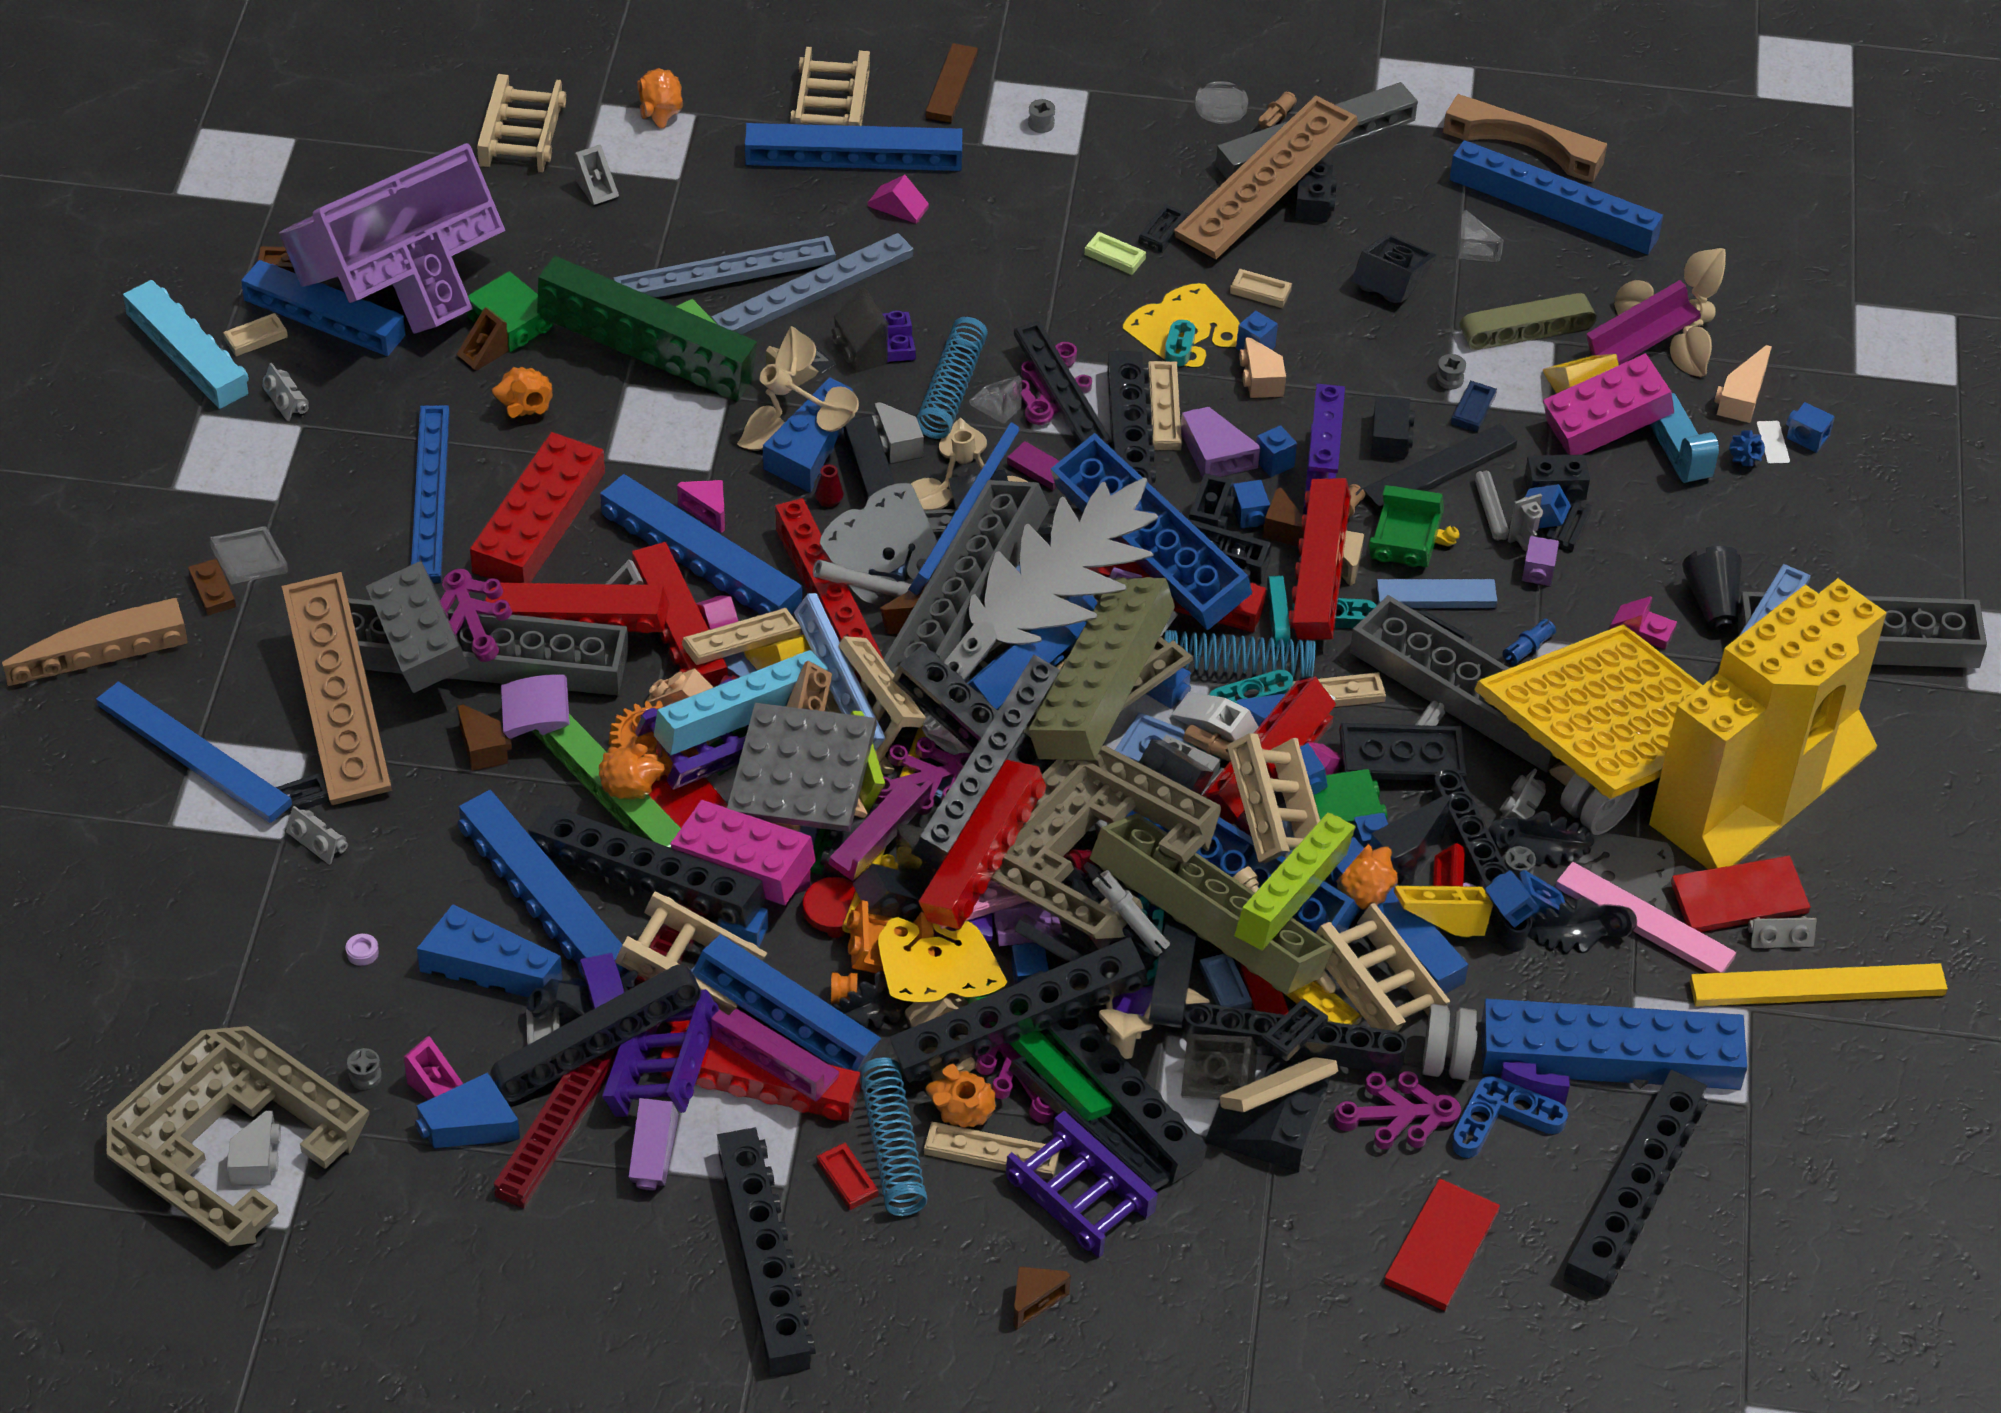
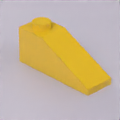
(1452, 908)

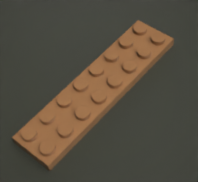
(1265, 177)
(336, 688)

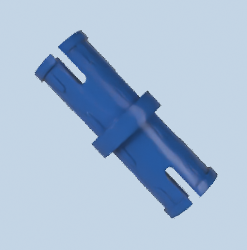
(1529, 642)

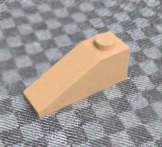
(1742, 387)

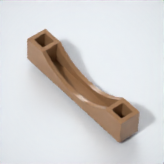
(1477, 120)

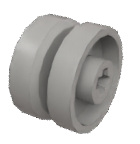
(1594, 809)
(1453, 1042)

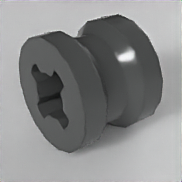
(1041, 116)
(1451, 371)
(1518, 858)
(358, 1063)

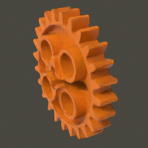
(624, 736)

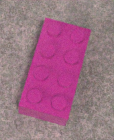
(1608, 406)
(749, 847)

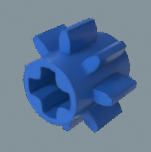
(1747, 448)

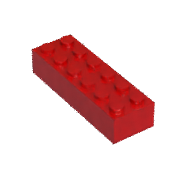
(537, 510)

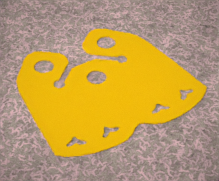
(1197, 308)
(946, 973)

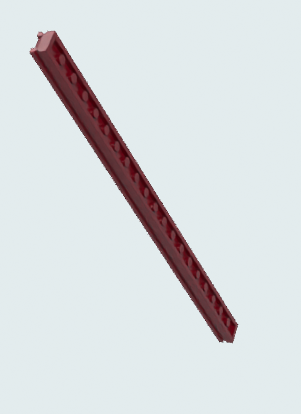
(565, 1108)

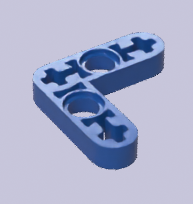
(1494, 1105)

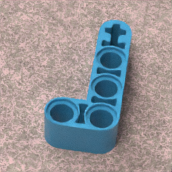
(1689, 453)

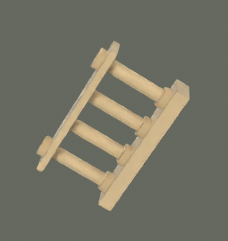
(856, 87)
(499, 111)
(889, 696)
(1259, 798)
(648, 963)
(1360, 986)

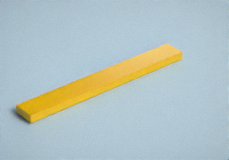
(1818, 984)

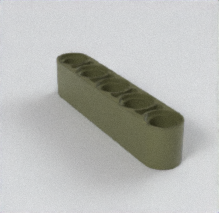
(1527, 321)

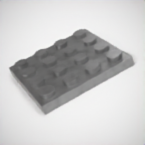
(802, 766)

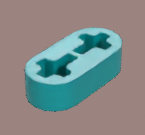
(1184, 343)

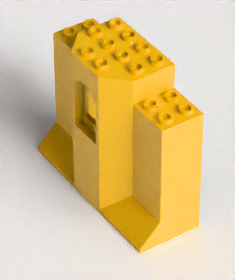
(1770, 726)

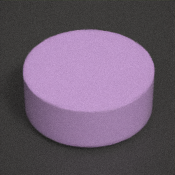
(362, 949)

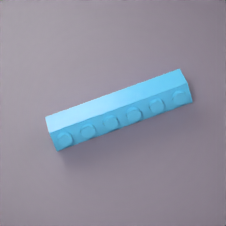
(186, 344)
(727, 705)

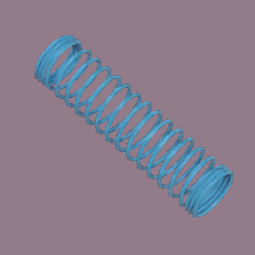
(960, 343)
(1307, 657)
(900, 1187)

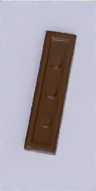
(951, 83)

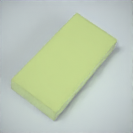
(1115, 253)

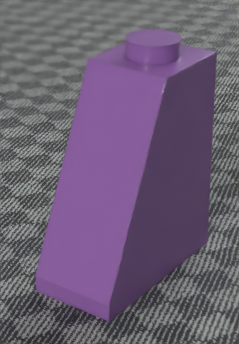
(1217, 444)
(653, 1143)

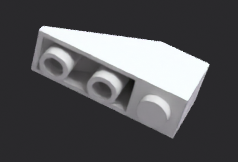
(1215, 716)

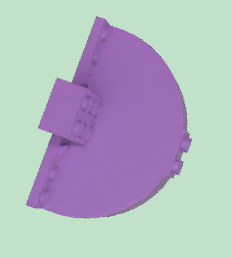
(401, 237)

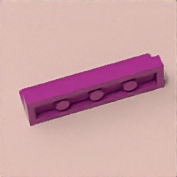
(1644, 324)
(880, 828)
(773, 1053)

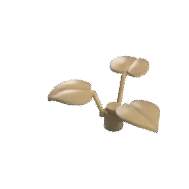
(1704, 273)
(795, 356)
(960, 445)
(1127, 1028)

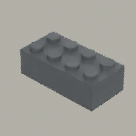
(417, 626)

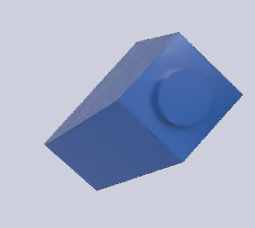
(468, 1116)

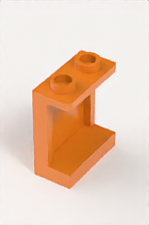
(865, 932)

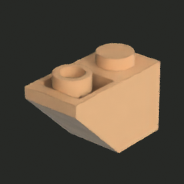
(1263, 370)
(678, 687)

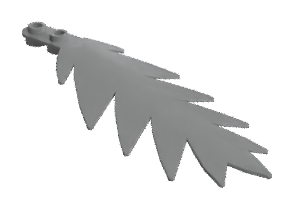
(1030, 598)

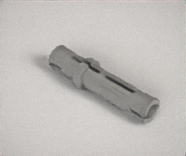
(1122, 902)

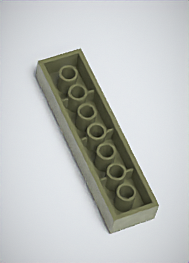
(1101, 670)
(1207, 903)

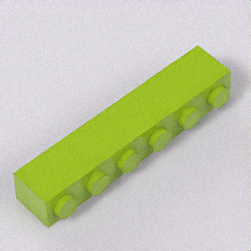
(1294, 881)

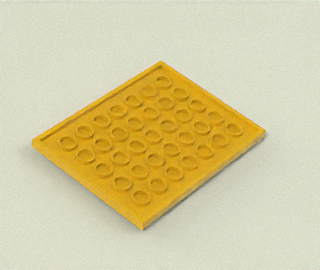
(1597, 706)

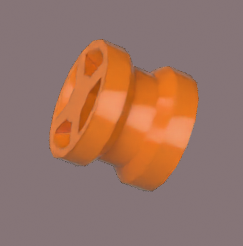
(841, 986)

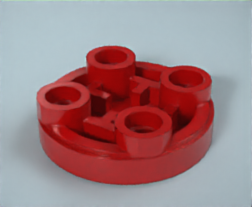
(828, 903)

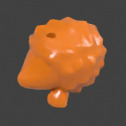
(659, 96)
(524, 392)
(629, 772)
(1369, 877)
(962, 1097)

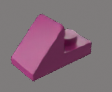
(1648, 625)

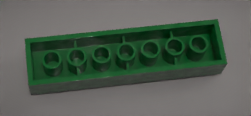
(646, 328)

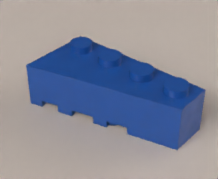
(800, 444)
(487, 954)

